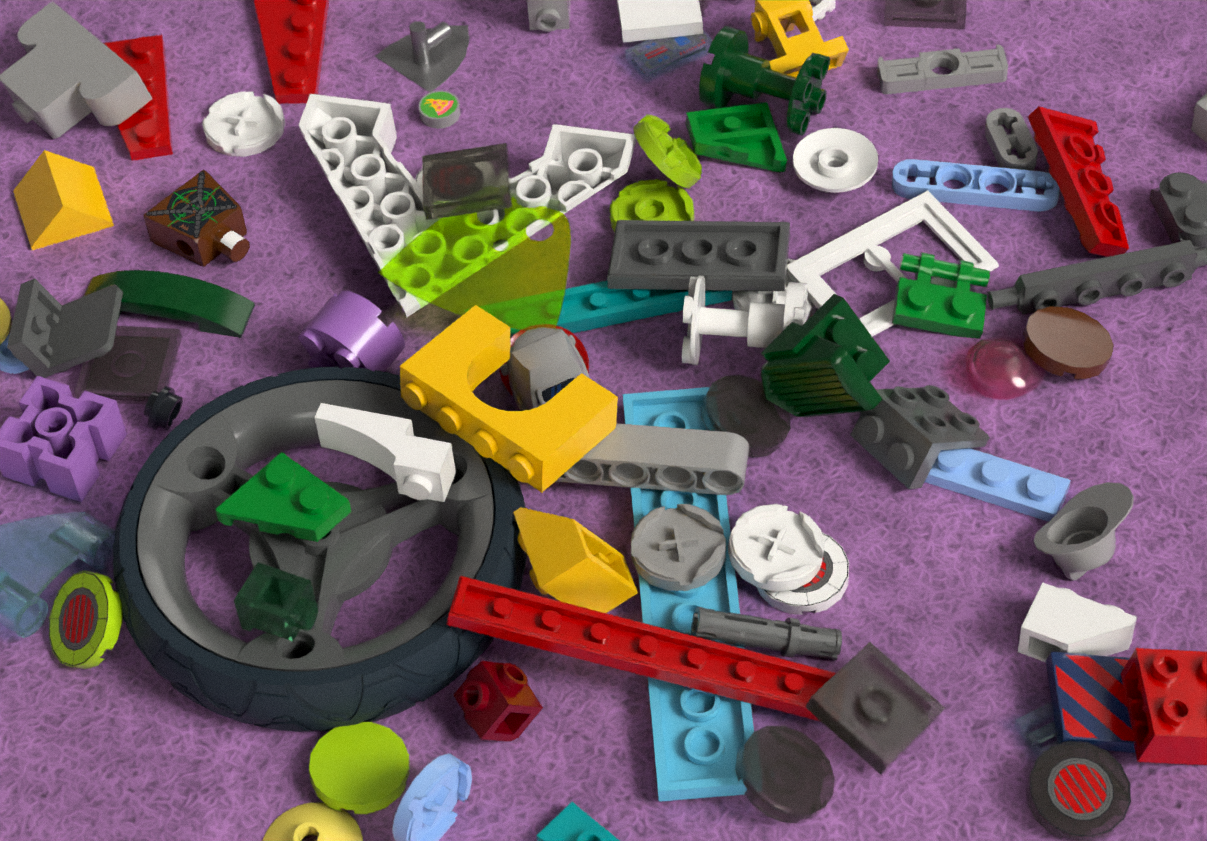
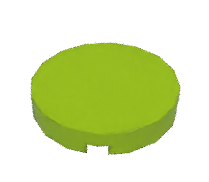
(663, 200)
(359, 767)

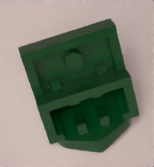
(823, 364)

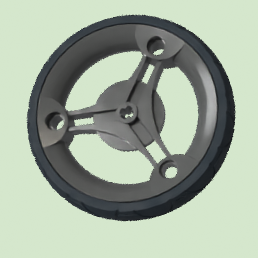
(310, 679)

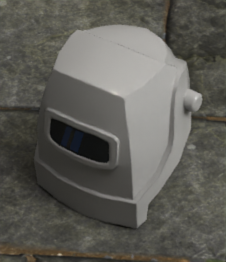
(542, 366)

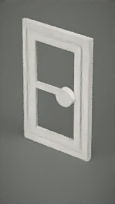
(876, 258)

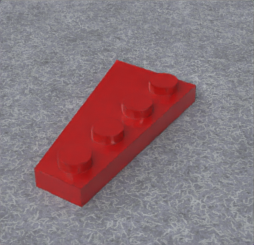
(293, 45)
(149, 129)
(1077, 170)

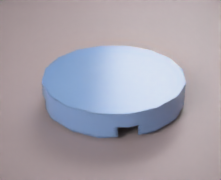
(429, 801)

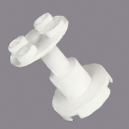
(758, 325)

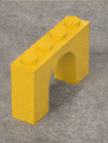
(529, 443)

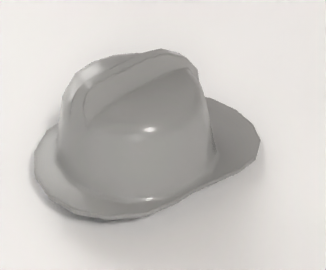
(1084, 529)

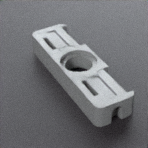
(967, 68)

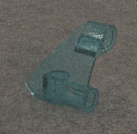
(36, 553)

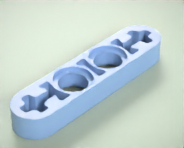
(976, 180)

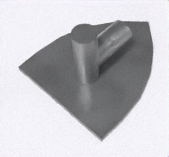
(428, 54)

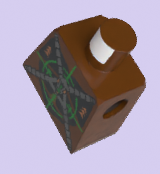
(199, 222)

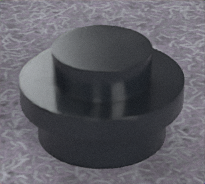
(162, 408)

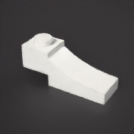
(418, 464)

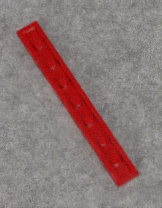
(635, 647)

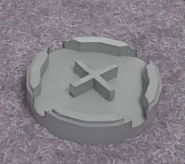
(678, 547)

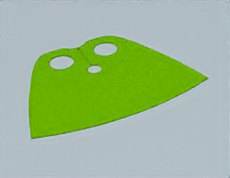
(459, 268)

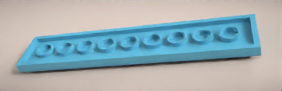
(691, 729)

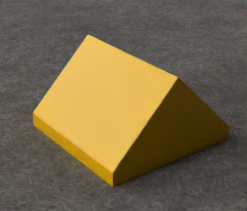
(60, 201)

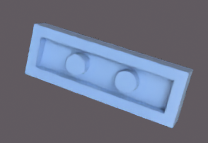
(1000, 482)

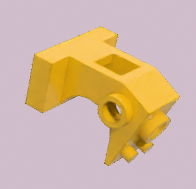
(775, 17)

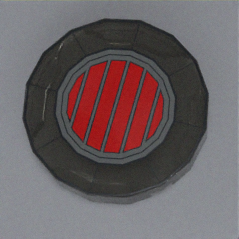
(1078, 791)

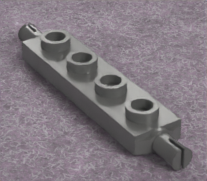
(1102, 278)

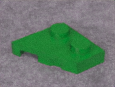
(738, 135)
(286, 500)

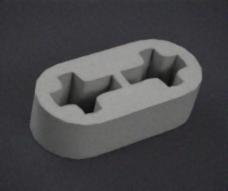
(1019, 139)

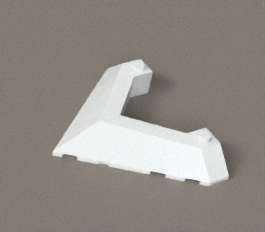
(383, 199)

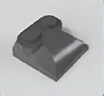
(1182, 208)

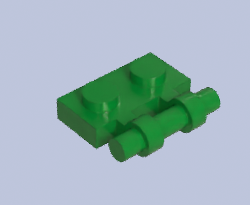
(936, 306)

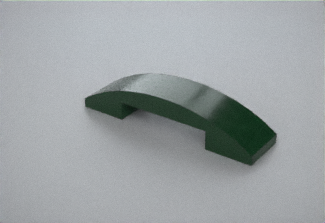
(179, 298)

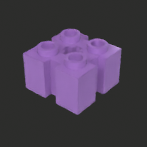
(60, 438)

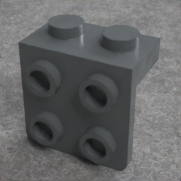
(60, 336)
(913, 428)

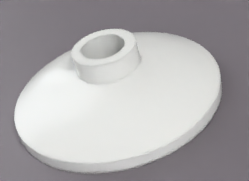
(835, 160)

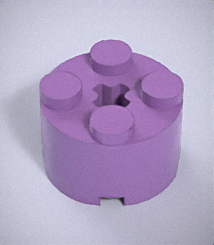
(351, 335)

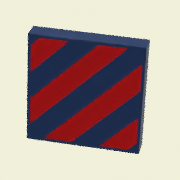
(1090, 700)

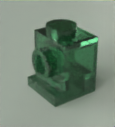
(276, 602)

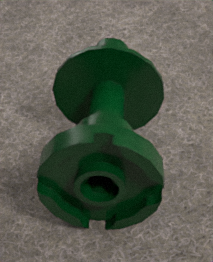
(750, 76)

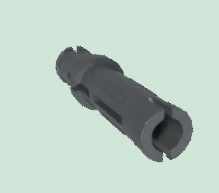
(785, 636)

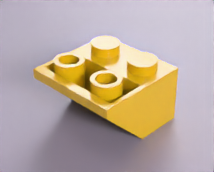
(573, 562)

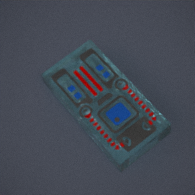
(663, 55)

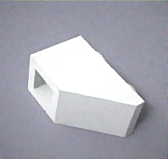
(1073, 624)

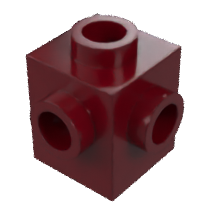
(497, 701)

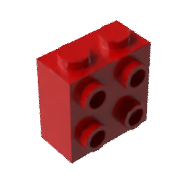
(1167, 705)

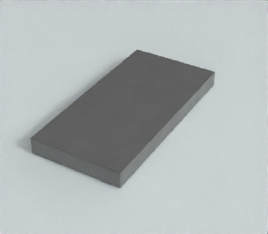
(724, 252)

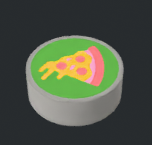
(439, 109)

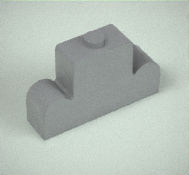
(70, 76)

